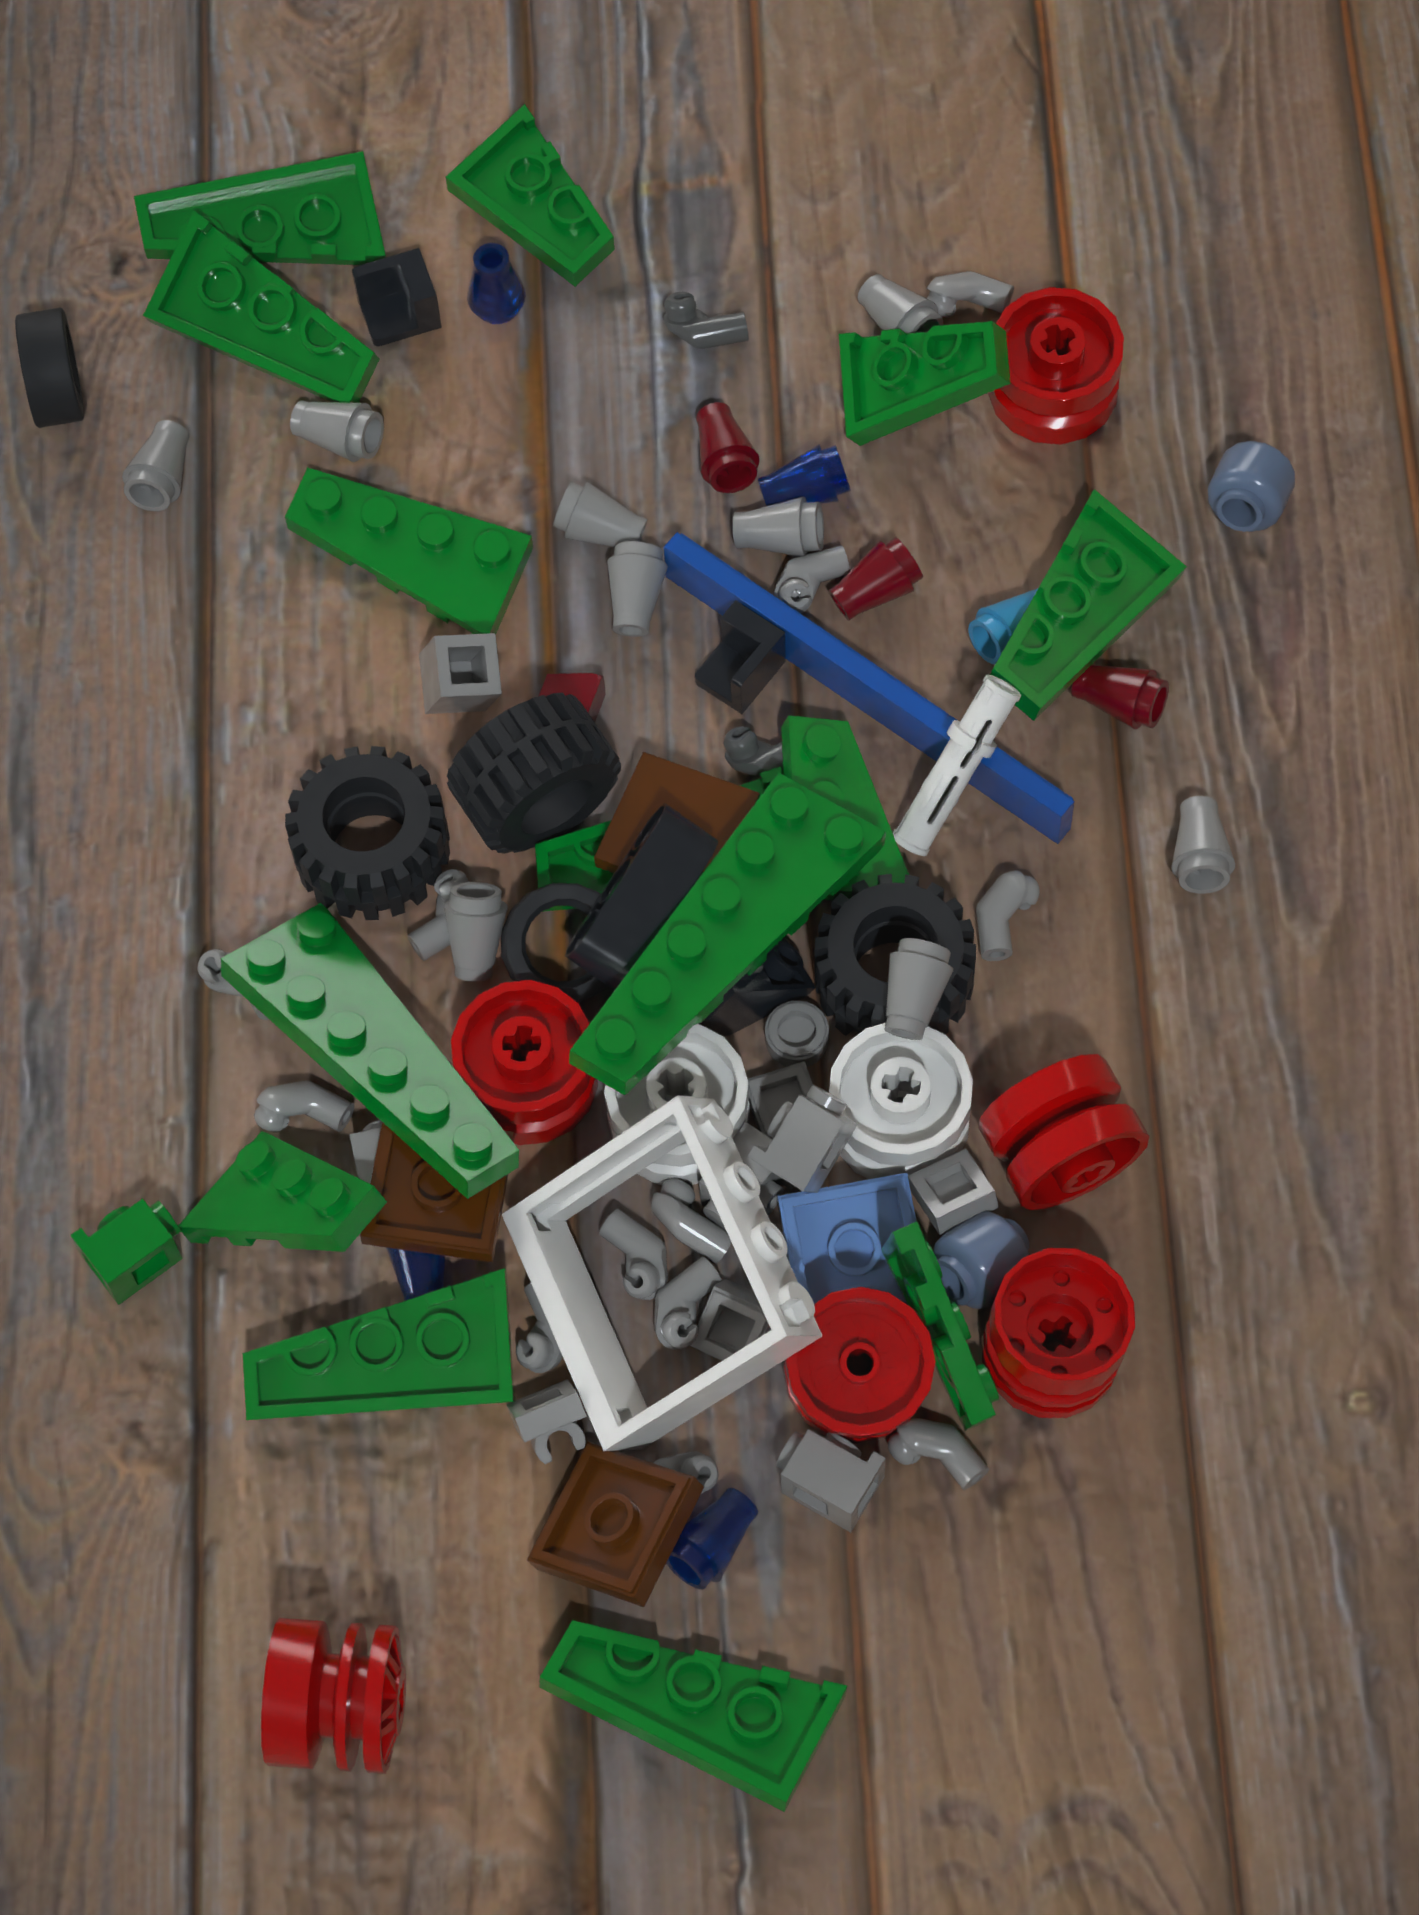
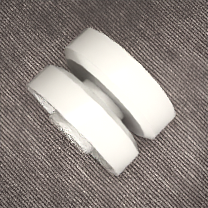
(697, 1067)
(904, 1098)

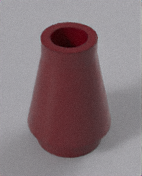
(725, 451)
(878, 578)
(1124, 693)

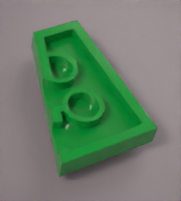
(529, 196)
(916, 375)
(829, 762)
(283, 1197)
(921, 1286)

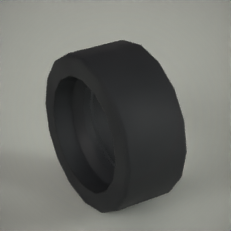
(49, 367)
(517, 925)

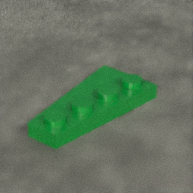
(277, 215)
(244, 311)

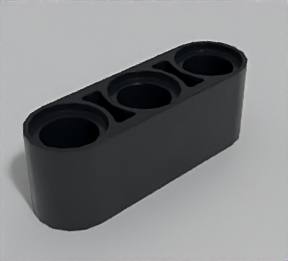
(641, 895)

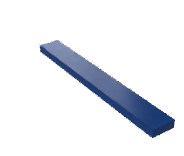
(868, 686)

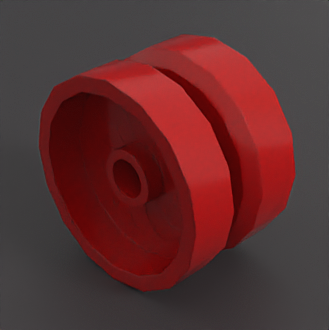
(1061, 365)
(516, 1059)
(1063, 1131)
(897, 1380)

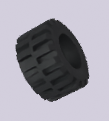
(533, 772)
(357, 789)
(886, 916)

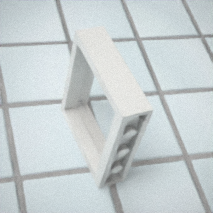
(577, 1312)

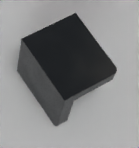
(396, 297)
(744, 660)

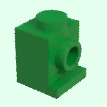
(130, 1247)

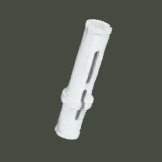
(968, 744)

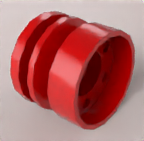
(1062, 1298)
(331, 1695)

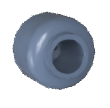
(1251, 486)
(978, 1256)

